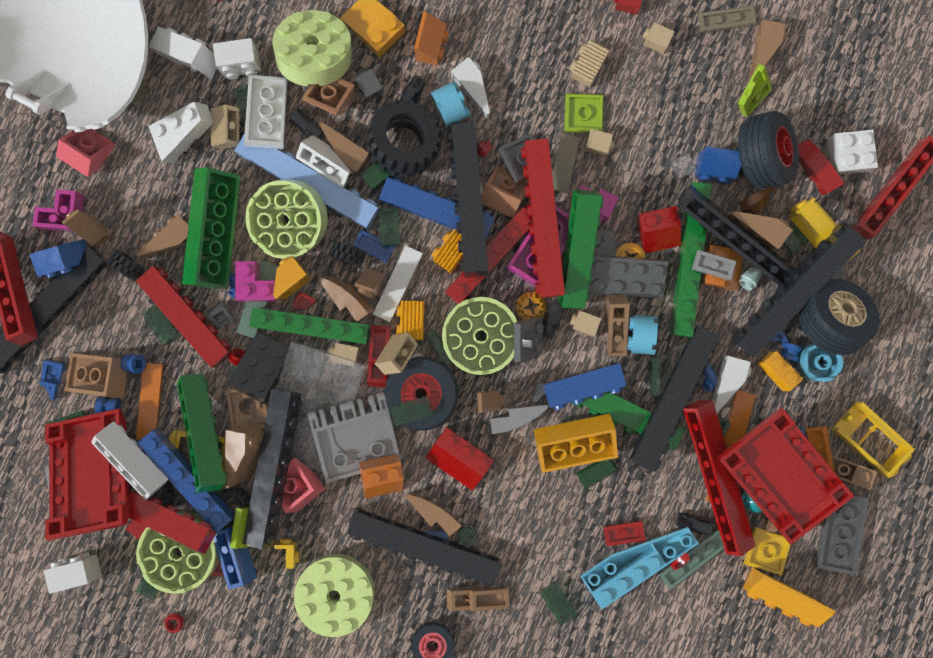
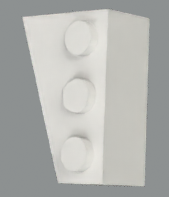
(184, 51)
(179, 130)

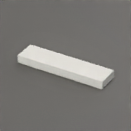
(397, 283)

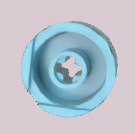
(450, 104)
(643, 334)
(811, 370)

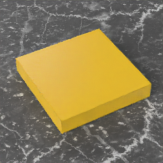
(769, 553)

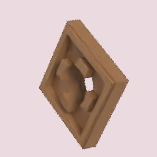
(238, 415)

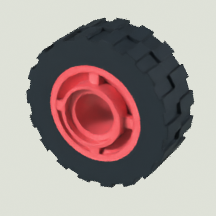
(432, 632)

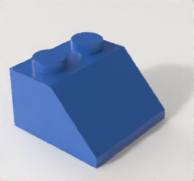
(717, 165)
(58, 258)

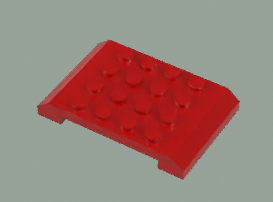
(785, 476)
(83, 485)

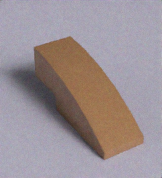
(347, 297)
(434, 513)
(477, 599)

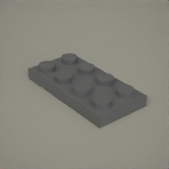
(628, 276)
(842, 537)

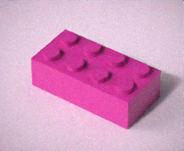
(523, 259)

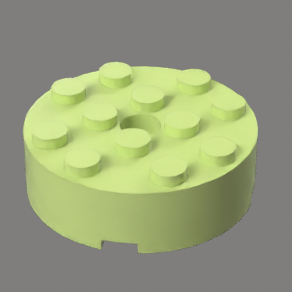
(312, 48)
(267, 222)
(460, 340)
(167, 569)
(325, 613)

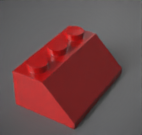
(459, 458)

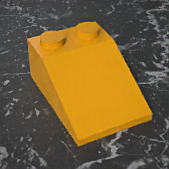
(374, 25)

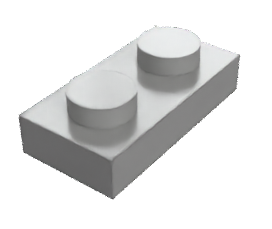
(713, 265)

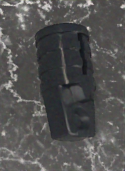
(413, 89)
(305, 124)
(552, 319)
(695, 523)

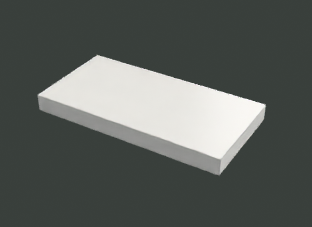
(265, 112)

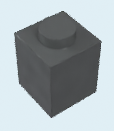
(369, 85)

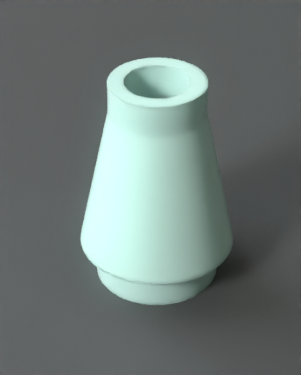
(750, 278)

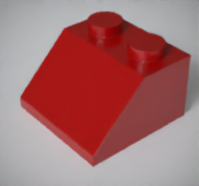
(659, 229)

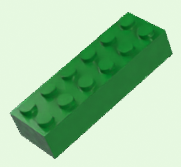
(211, 229)

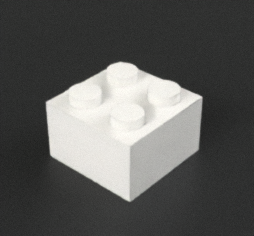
(237, 58)
(853, 152)
(72, 572)

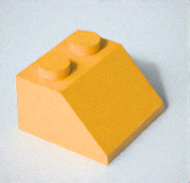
(289, 278)

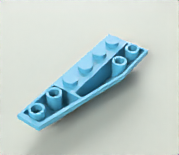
(634, 565)

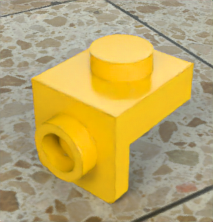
(292, 554)

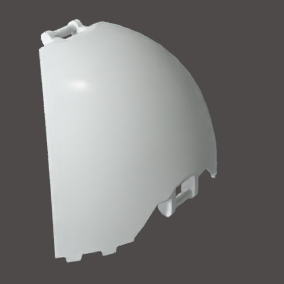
(74, 56)

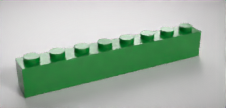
(688, 280)

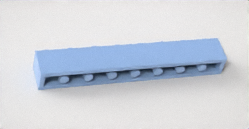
(335, 197)

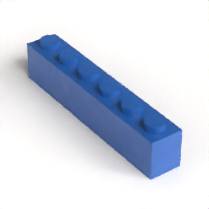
(425, 204)
(180, 474)

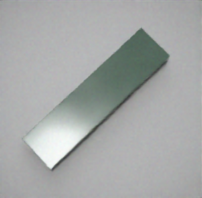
(267, 273)
(699, 555)

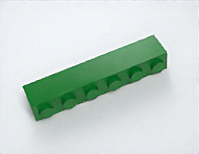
(580, 247)
(309, 325)
(625, 413)
(200, 433)

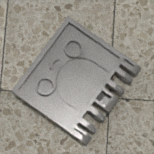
(353, 438)

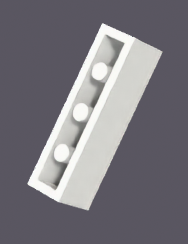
(129, 460)

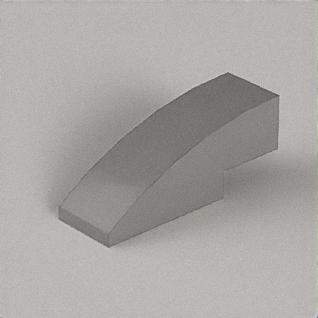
(517, 418)

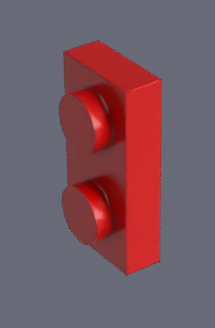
(624, 533)

